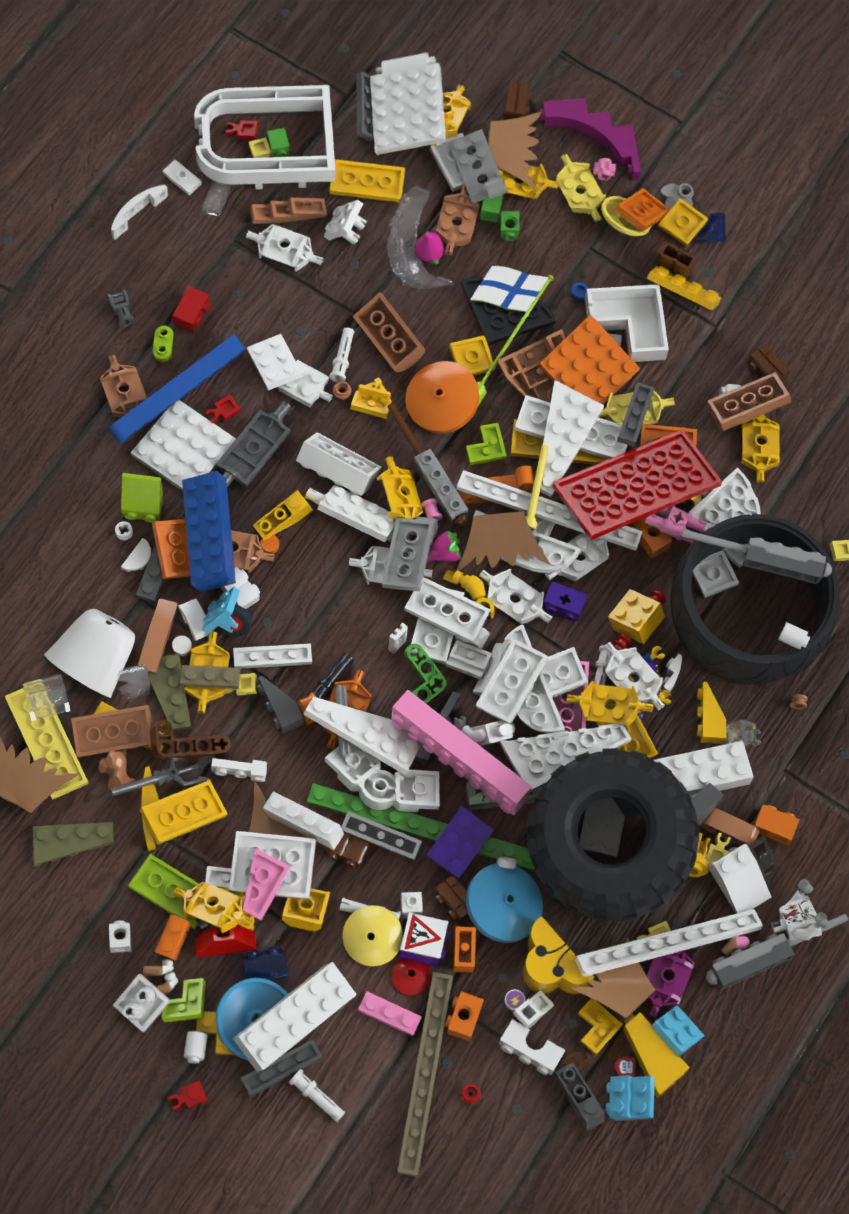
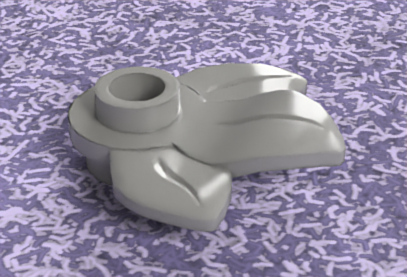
(674, 192)

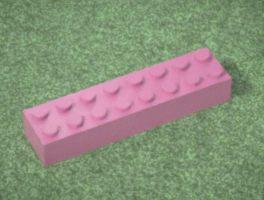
(460, 753)

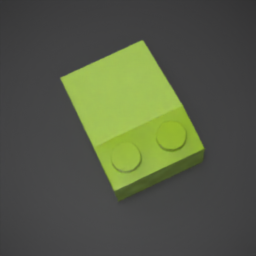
(141, 497)

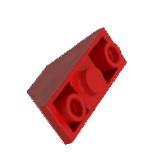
(235, 940)

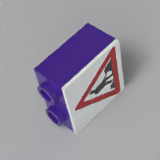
(424, 939)

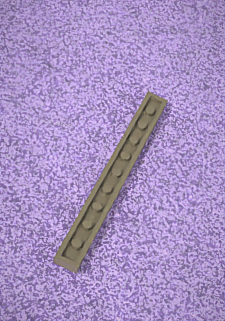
(425, 1075)

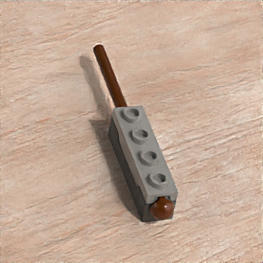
(434, 477)

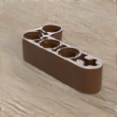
(190, 743)

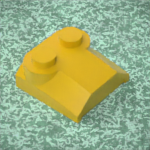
(306, 913)

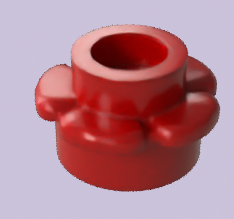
(474, 1090)

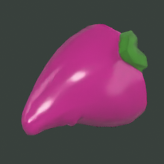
(429, 248)
(445, 548)

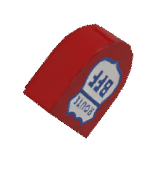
(625, 1066)

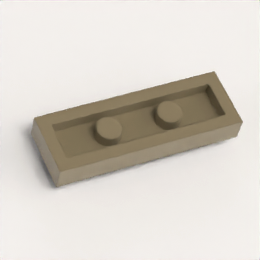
(210, 677)

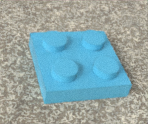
(677, 1030)

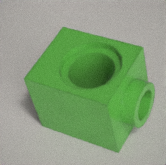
(278, 142)
(491, 209)
(509, 218)

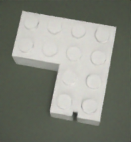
(637, 312)

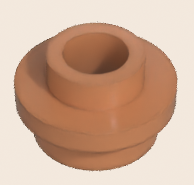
(342, 385)

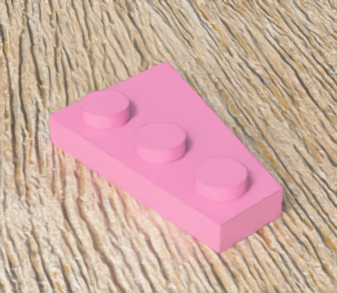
(264, 882)

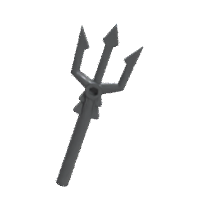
(163, 776)

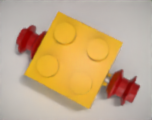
(636, 617)

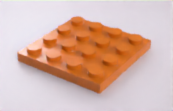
(590, 362)

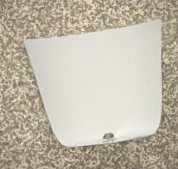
(93, 651)

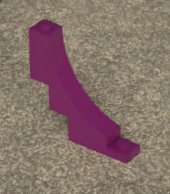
(617, 140)

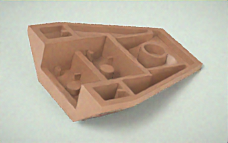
(523, 369)

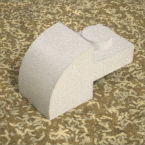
(533, 1009)

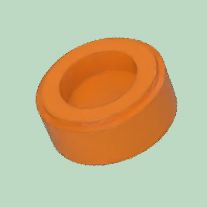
(270, 545)

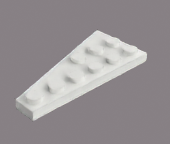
(567, 427)
(367, 731)
(541, 755)

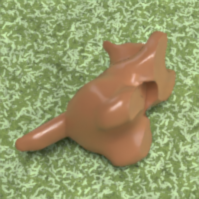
(115, 767)

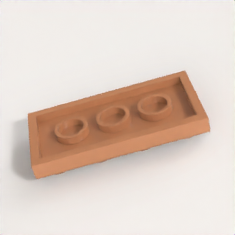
(112, 731)

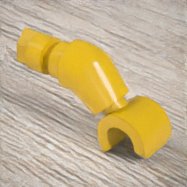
(473, 586)

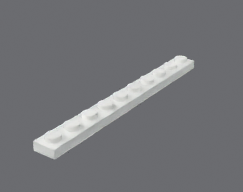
(546, 508)
(668, 943)

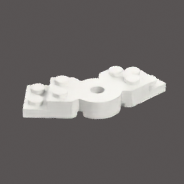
(404, 792)

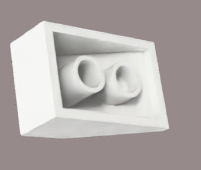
(740, 879)

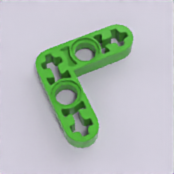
(428, 678)

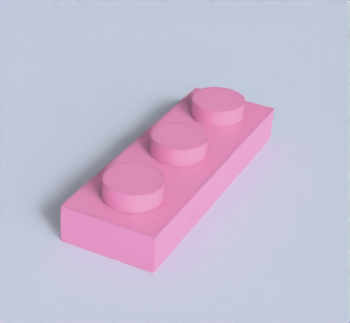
(389, 1013)

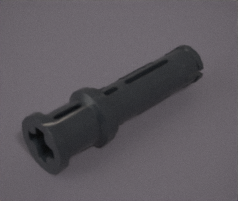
(326, 685)

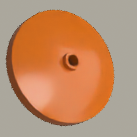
(445, 411)

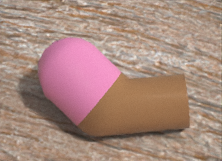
(736, 942)

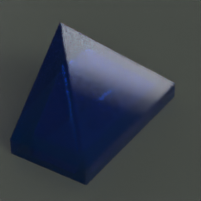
(713, 230)

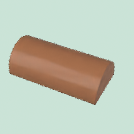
(389, 333)
(748, 402)

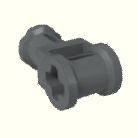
(121, 307)

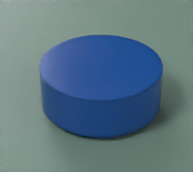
(578, 291)

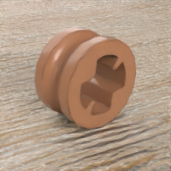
(798, 701)

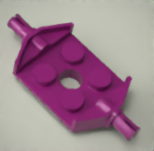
(668, 992)

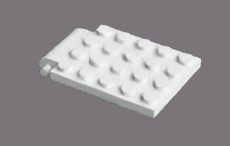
(407, 104)

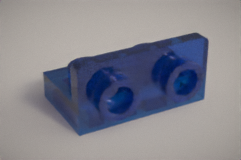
(265, 964)

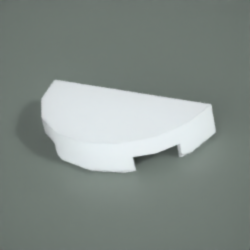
(138, 558)

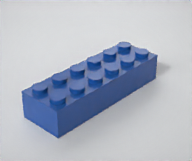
(208, 531)

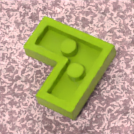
(491, 449)
(190, 1005)

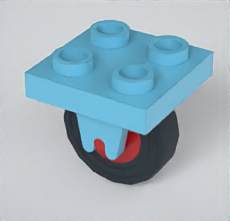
(229, 618)

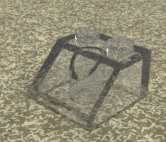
(46, 697)

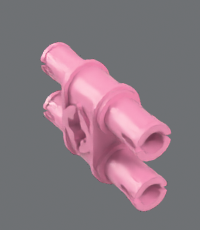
(682, 521)

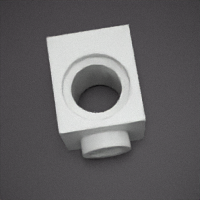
(411, 903)
(124, 944)

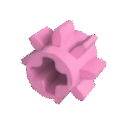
(604, 169)

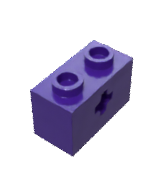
(557, 594)

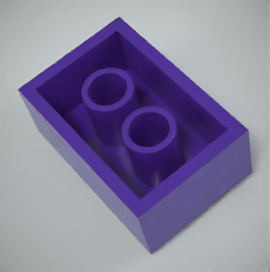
(460, 841)

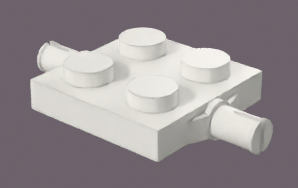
(308, 387)

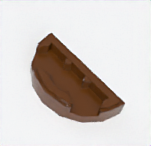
(579, 1059)

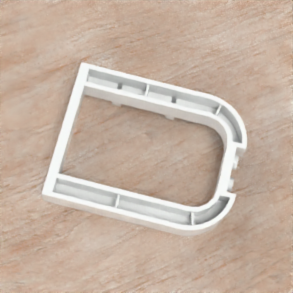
(273, 169)

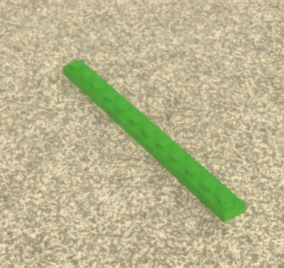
(411, 823)

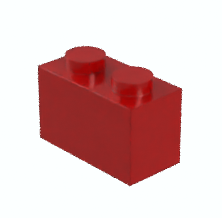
(191, 309)

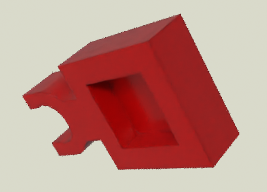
(245, 130)
(224, 408)
(191, 1096)

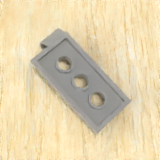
(494, 185)
(425, 530)

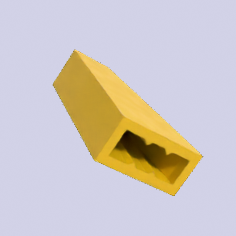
(653, 1054)

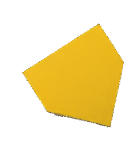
(372, 399)

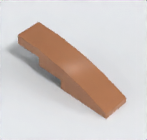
(288, 211)
(158, 635)

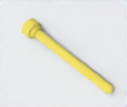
(531, 520)

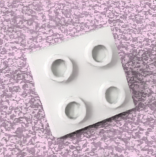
(343, 220)
(141, 1002)

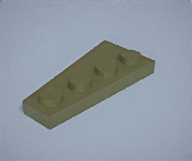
(170, 692)
(65, 840)

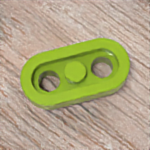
(163, 342)

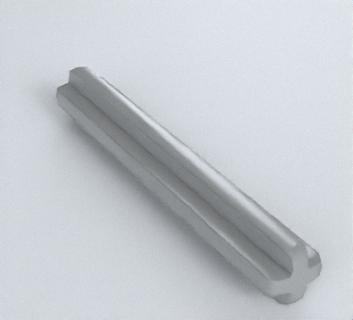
(341, 698)

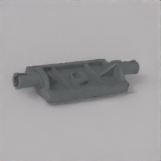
(254, 446)

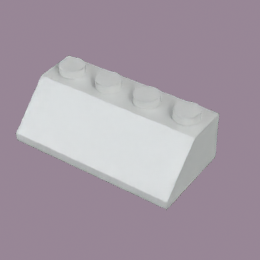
(338, 464)

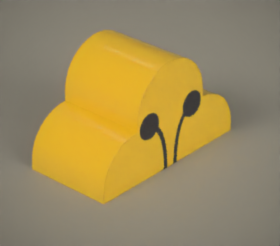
(551, 962)

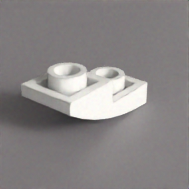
(193, 616)
(672, 673)

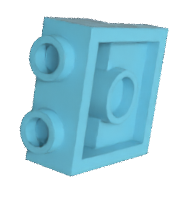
(630, 1098)

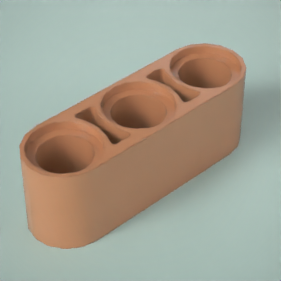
(730, 826)

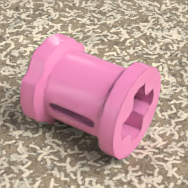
(431, 509)

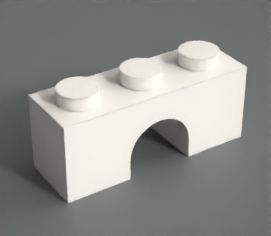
(544, 1059)

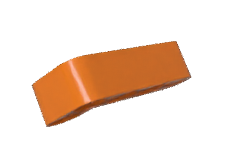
(522, 479)

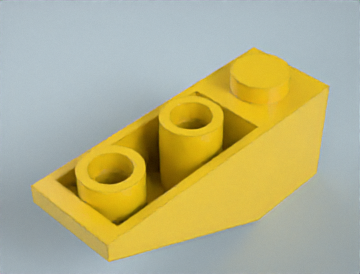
(283, 515)
(712, 720)

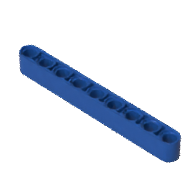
(176, 389)

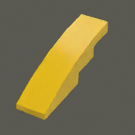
(149, 796)

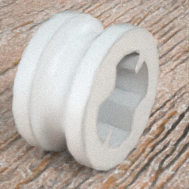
(122, 525)

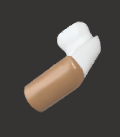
(159, 970)
(170, 982)

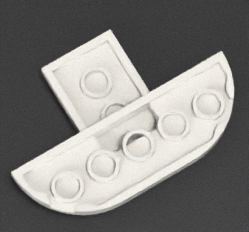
(557, 552)
(558, 676)

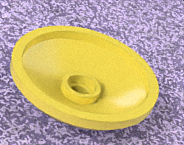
(615, 220)
(387, 934)

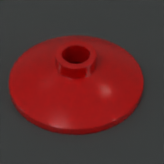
(410, 985)

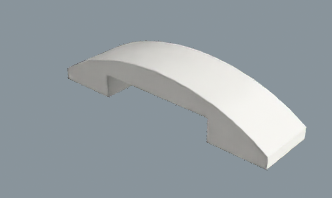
(153, 195)

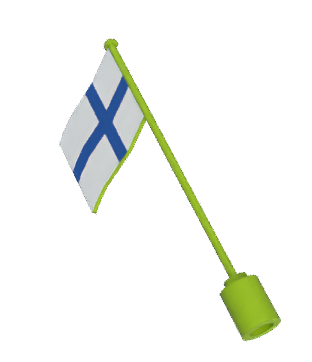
(510, 291)

